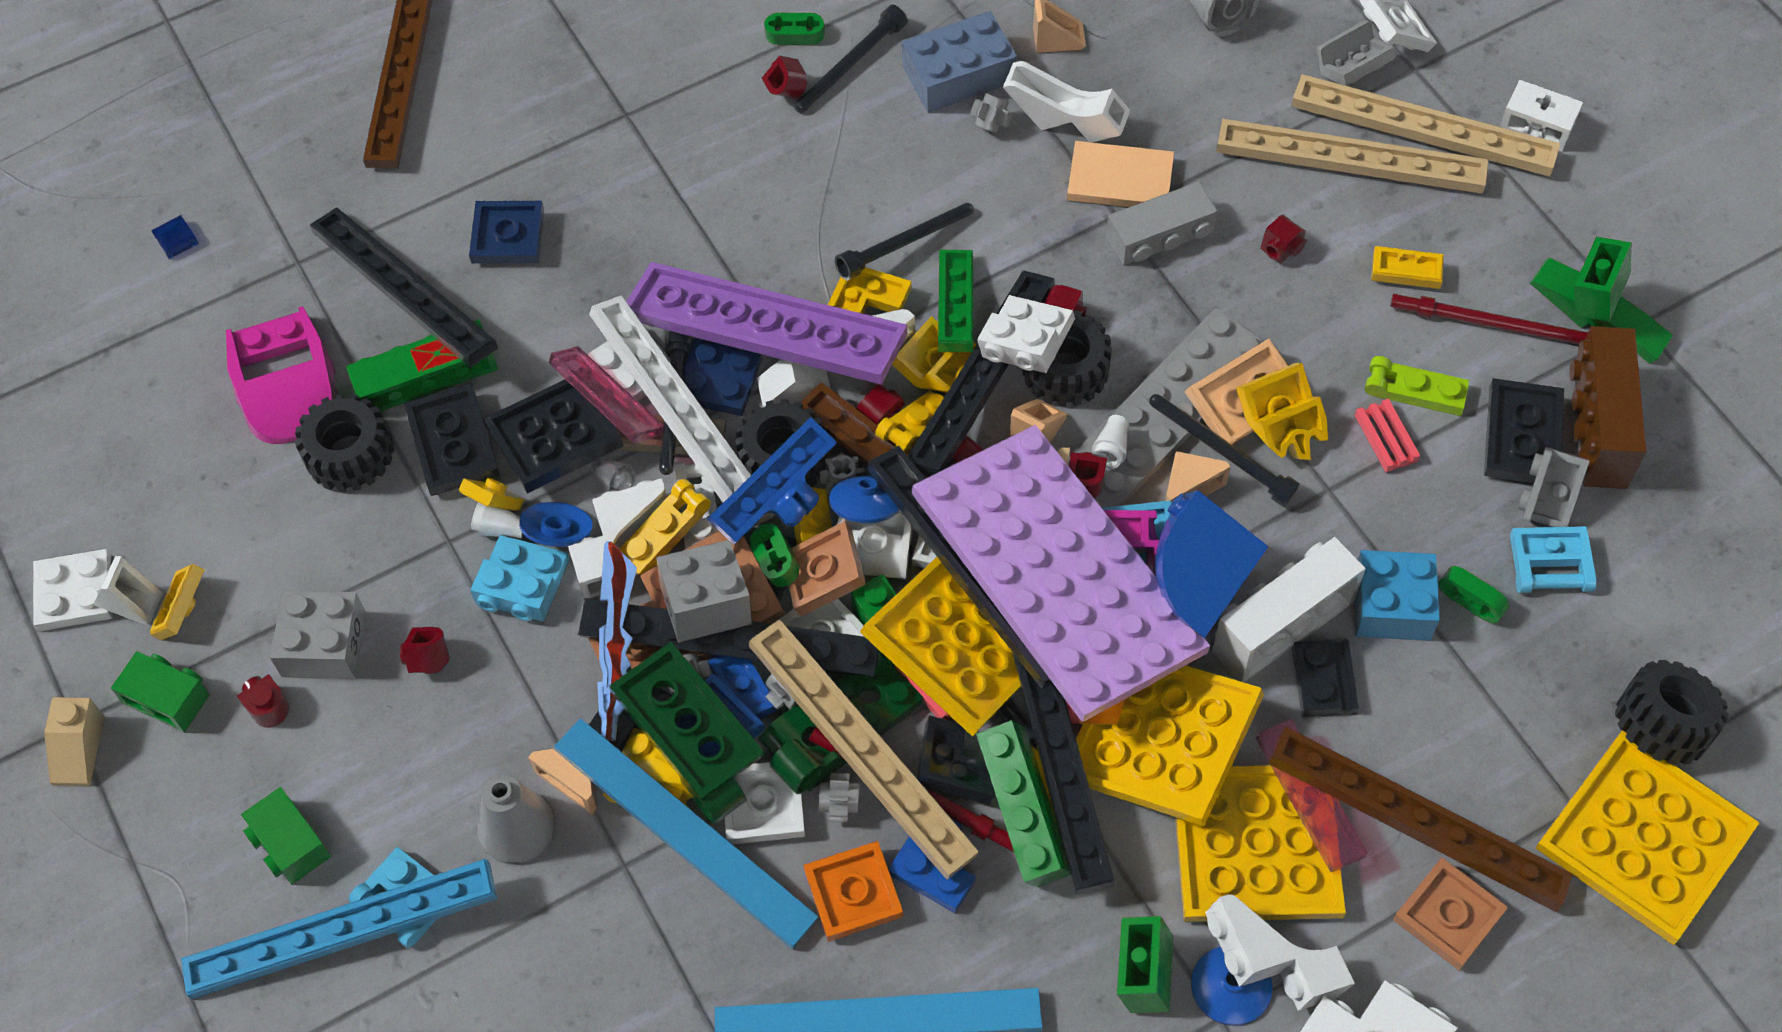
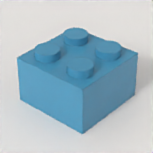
(1397, 596)

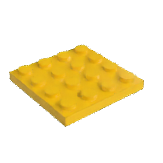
(946, 647)
(1172, 743)
(1647, 838)
(1256, 853)

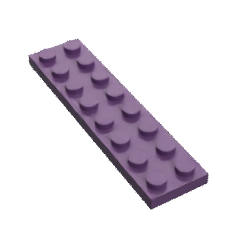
(767, 322)

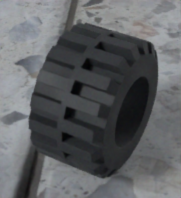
(1077, 380)
(338, 420)
(772, 425)
(1671, 712)

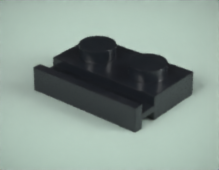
(1325, 678)

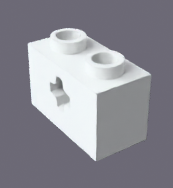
(1541, 113)

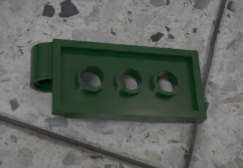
(807, 766)
(706, 779)

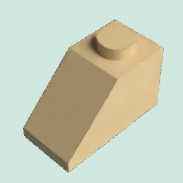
(72, 740)

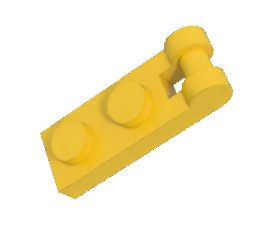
(910, 422)
(665, 526)

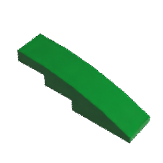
(1557, 285)

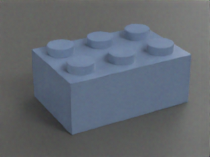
(958, 61)

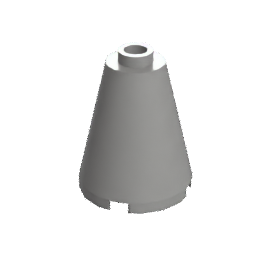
(1224, 15)
(513, 821)

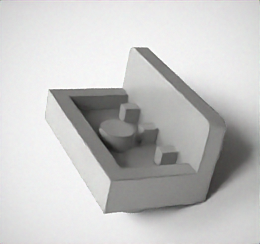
(1353, 54)
(1554, 488)

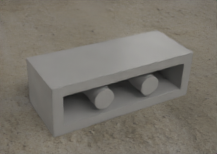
(1161, 223)

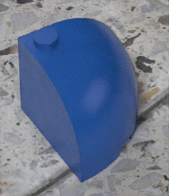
(1203, 560)

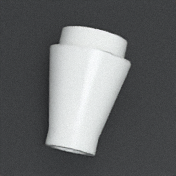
(1112, 441)
(495, 522)

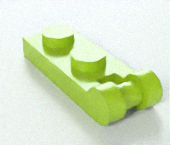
(1416, 386)

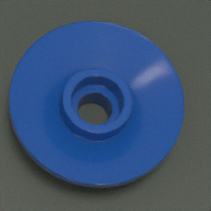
(862, 500)
(555, 524)
(1224, 1002)

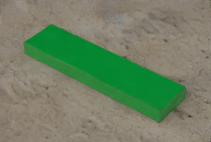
(955, 301)

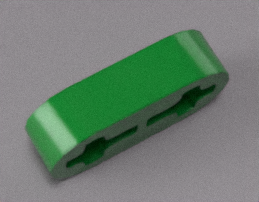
(794, 28)
(768, 558)
(1473, 594)

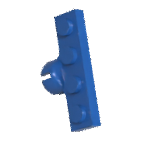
(776, 485)

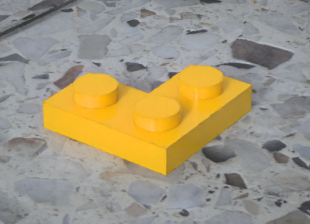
(873, 290)

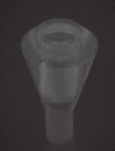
(612, 474)

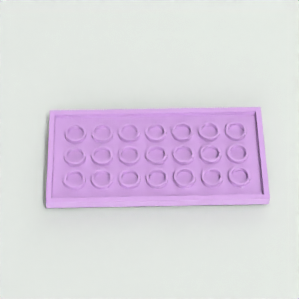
(1059, 572)

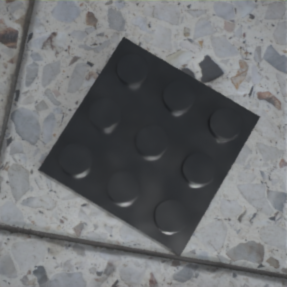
(551, 434)

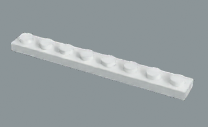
(671, 397)

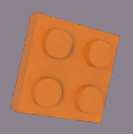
(853, 891)

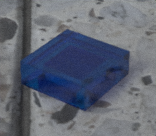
(174, 237)

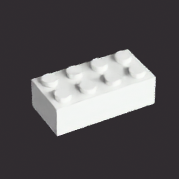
(1287, 609)

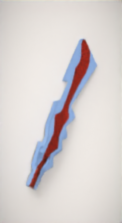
(614, 641)

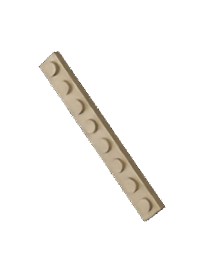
(1426, 125)
(1353, 156)
(863, 749)

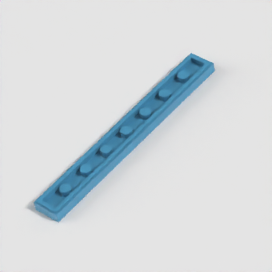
(686, 833)
(338, 929)
(946, 1012)

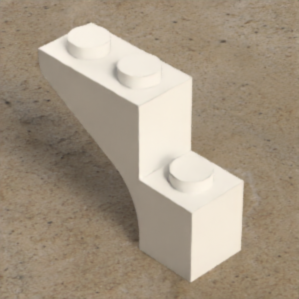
(1056, 103)
(619, 517)
(1258, 952)
(1389, 1011)

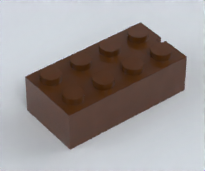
(1608, 407)

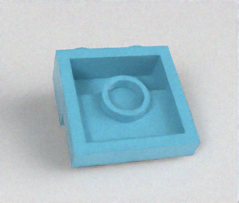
(519, 579)

